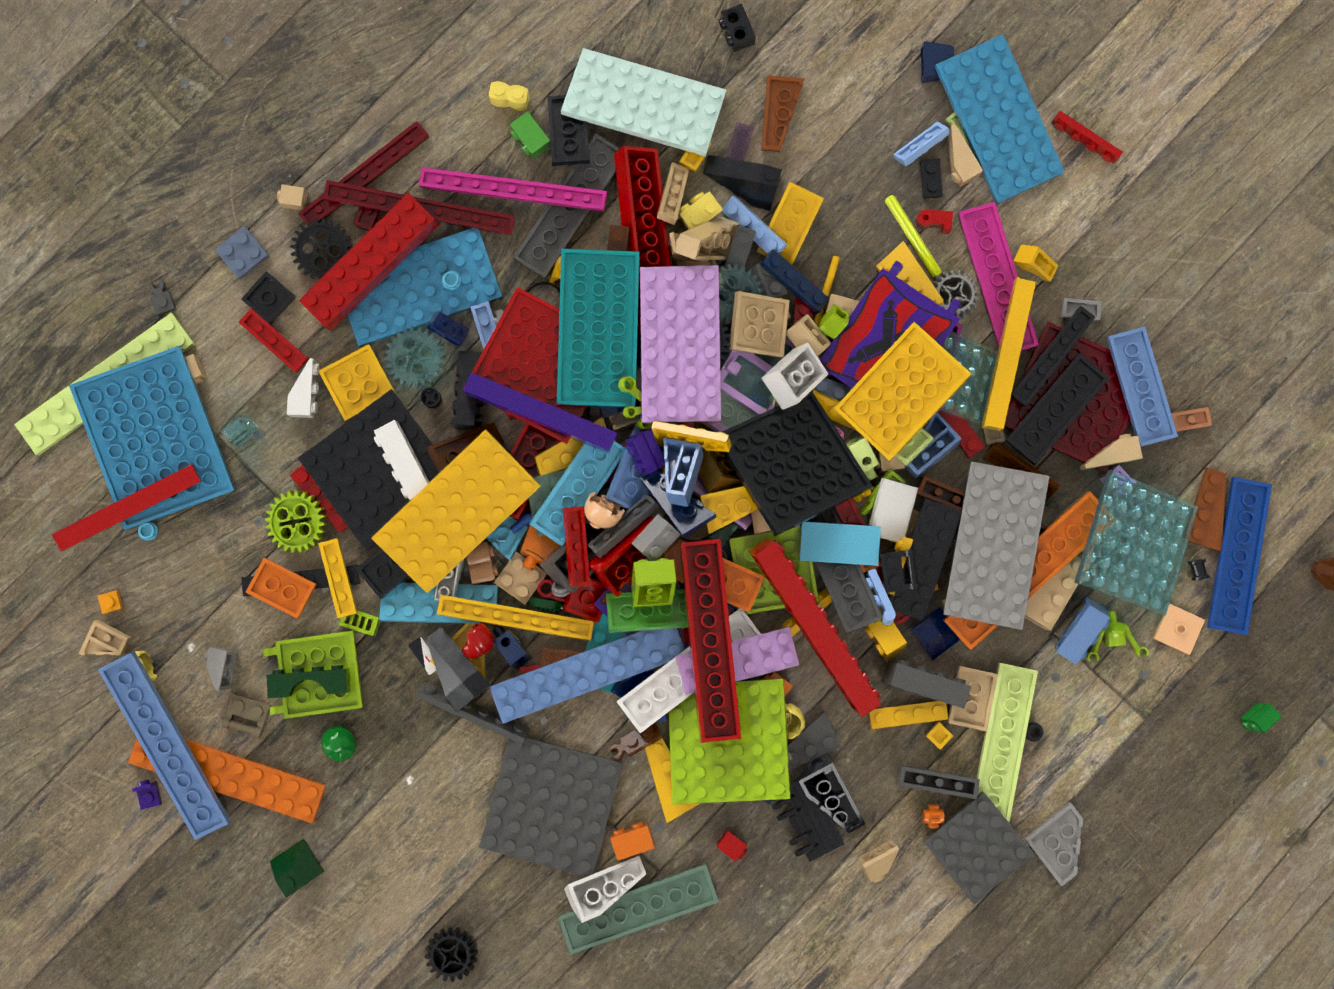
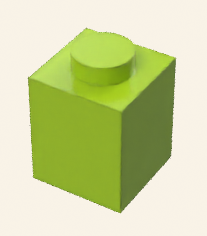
(834, 321)

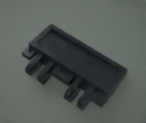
(809, 817)

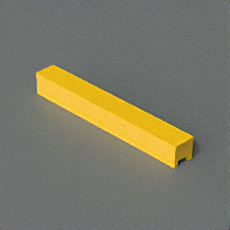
(1008, 354)

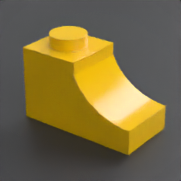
(1036, 261)

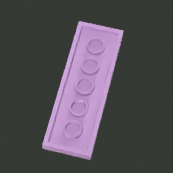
(751, 657)

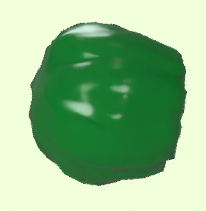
(338, 743)

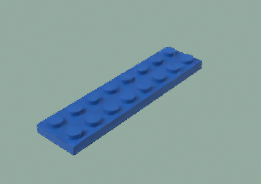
(1239, 556)

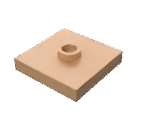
(1179, 629)

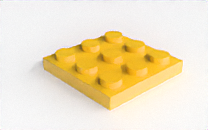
(356, 381)

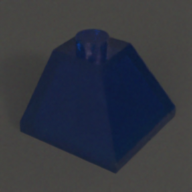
(934, 634)

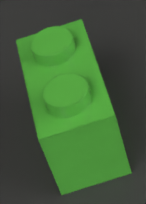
(530, 135)

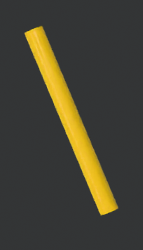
(827, 286)

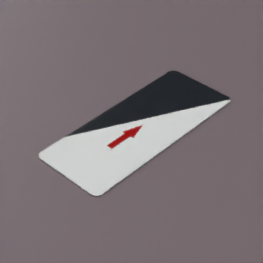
(423, 654)

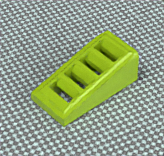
(373, 628)

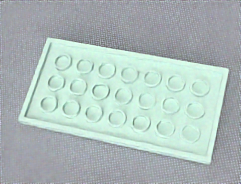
(643, 102)

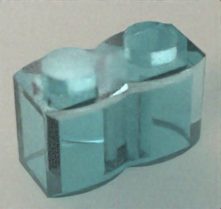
(240, 430)

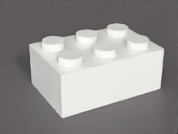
(795, 376)

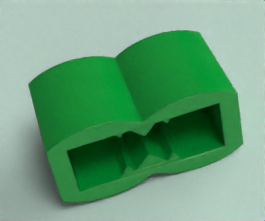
(1260, 718)

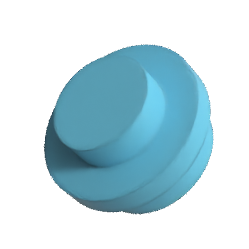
(451, 280)
(148, 531)

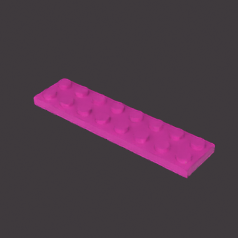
(992, 266)

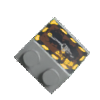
(657, 539)

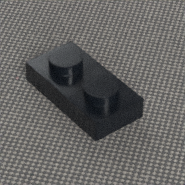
(931, 178)

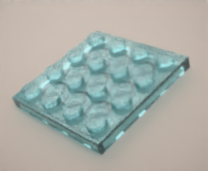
(971, 398)

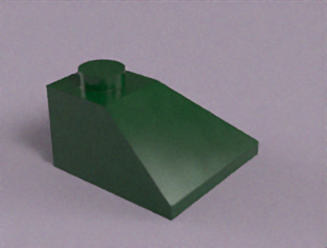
(295, 868)

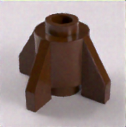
(1324, 572)

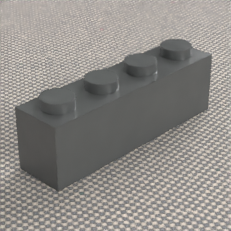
(937, 781)

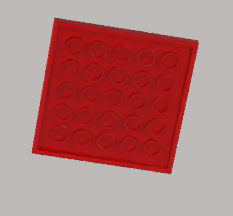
(525, 354)

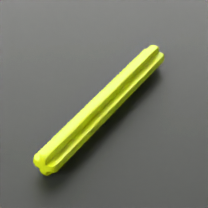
(913, 236)

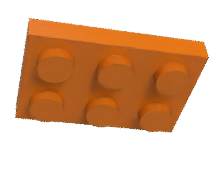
(281, 588)

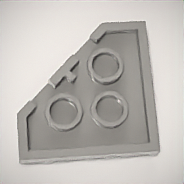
(1058, 843)

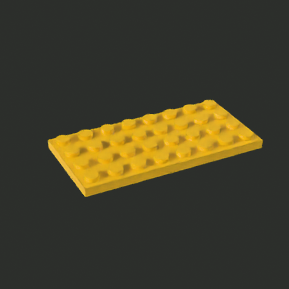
(456, 511)

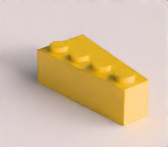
(887, 638)

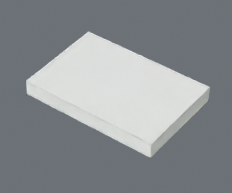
(893, 509)

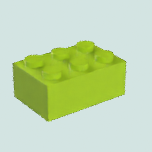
(653, 582)

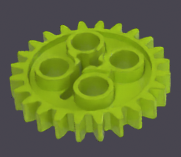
(299, 538)

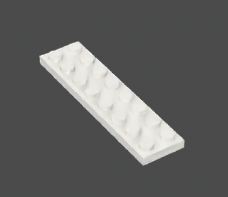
(665, 687)

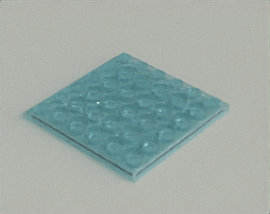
(1136, 543)

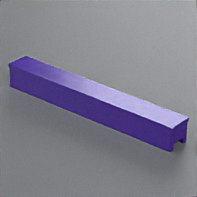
(539, 412)

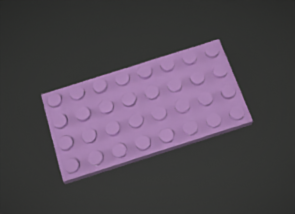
(680, 344)

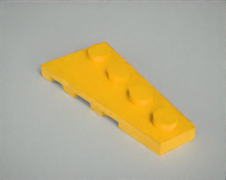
(560, 454)

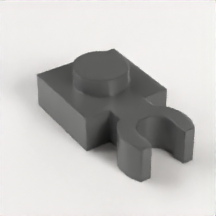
(162, 300)

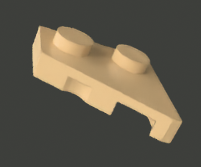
(104, 640)

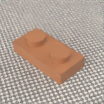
(1192, 419)

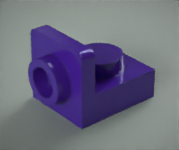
(148, 794)

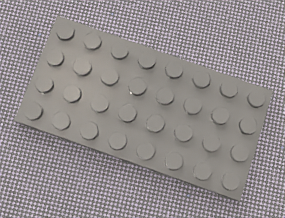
(996, 545)

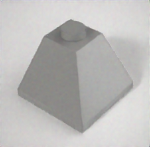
(221, 666)

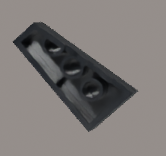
(466, 407)

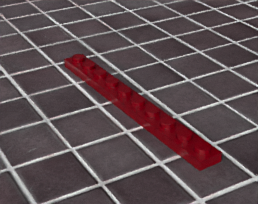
(440, 211)

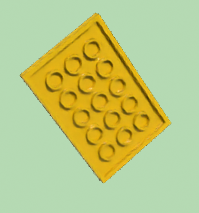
(902, 391)

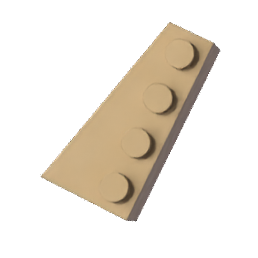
(708, 240)
(1050, 600)

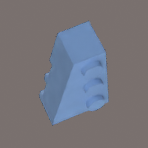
(944, 442)
(681, 469)
(1083, 631)

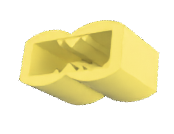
(512, 96)

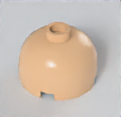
(602, 512)

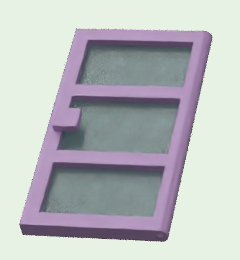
(743, 389)

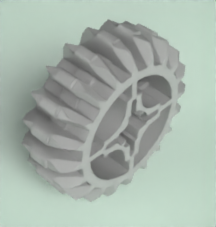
(947, 291)

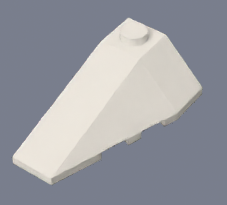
(597, 892)

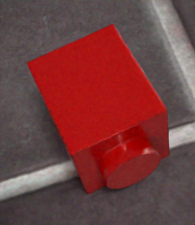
(732, 845)

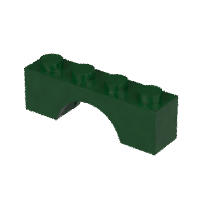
(283, 684)

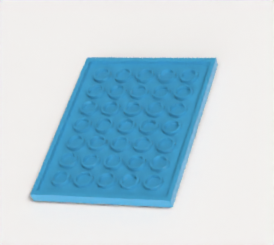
(149, 425)

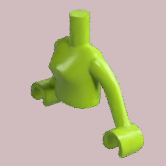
(1115, 636)

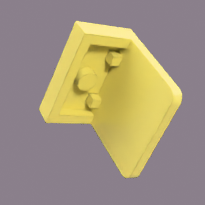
(701, 210)

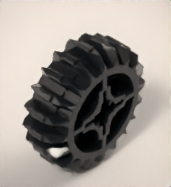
(457, 958)

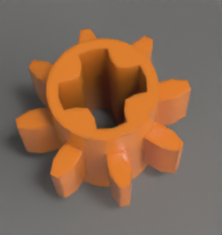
(933, 816)

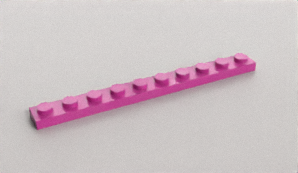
(513, 189)

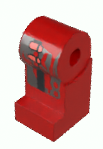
(935, 219)

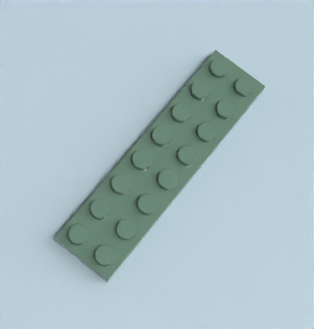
(642, 908)

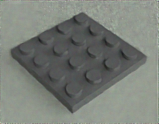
(978, 847)

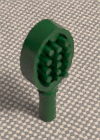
(547, 605)

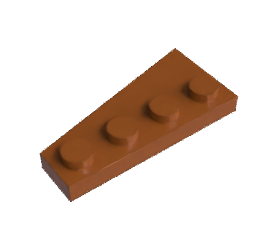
(779, 107)
(1209, 518)

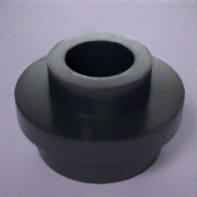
(1039, 732)

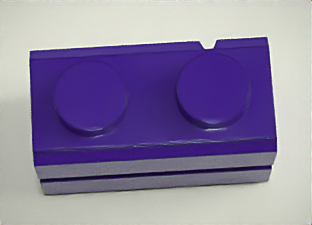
(645, 451)

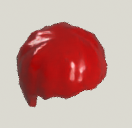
(479, 641)

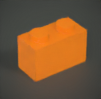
(632, 841)

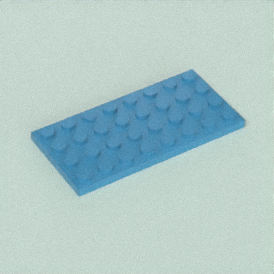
(999, 118)
(416, 288)

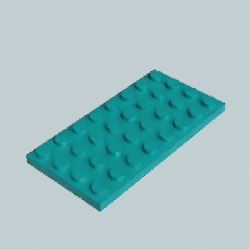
(597, 327)

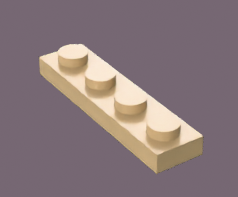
(673, 193)

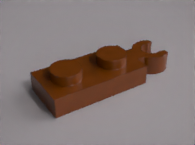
(636, 741)

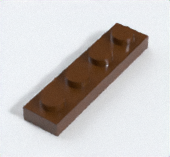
(1004, 458)

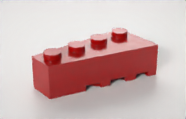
(616, 566)

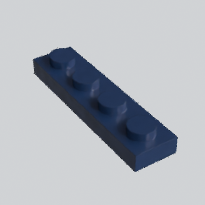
(794, 281)

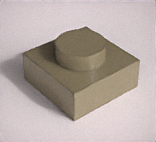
(992, 436)

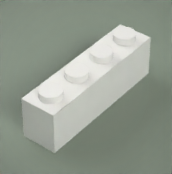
(402, 458)

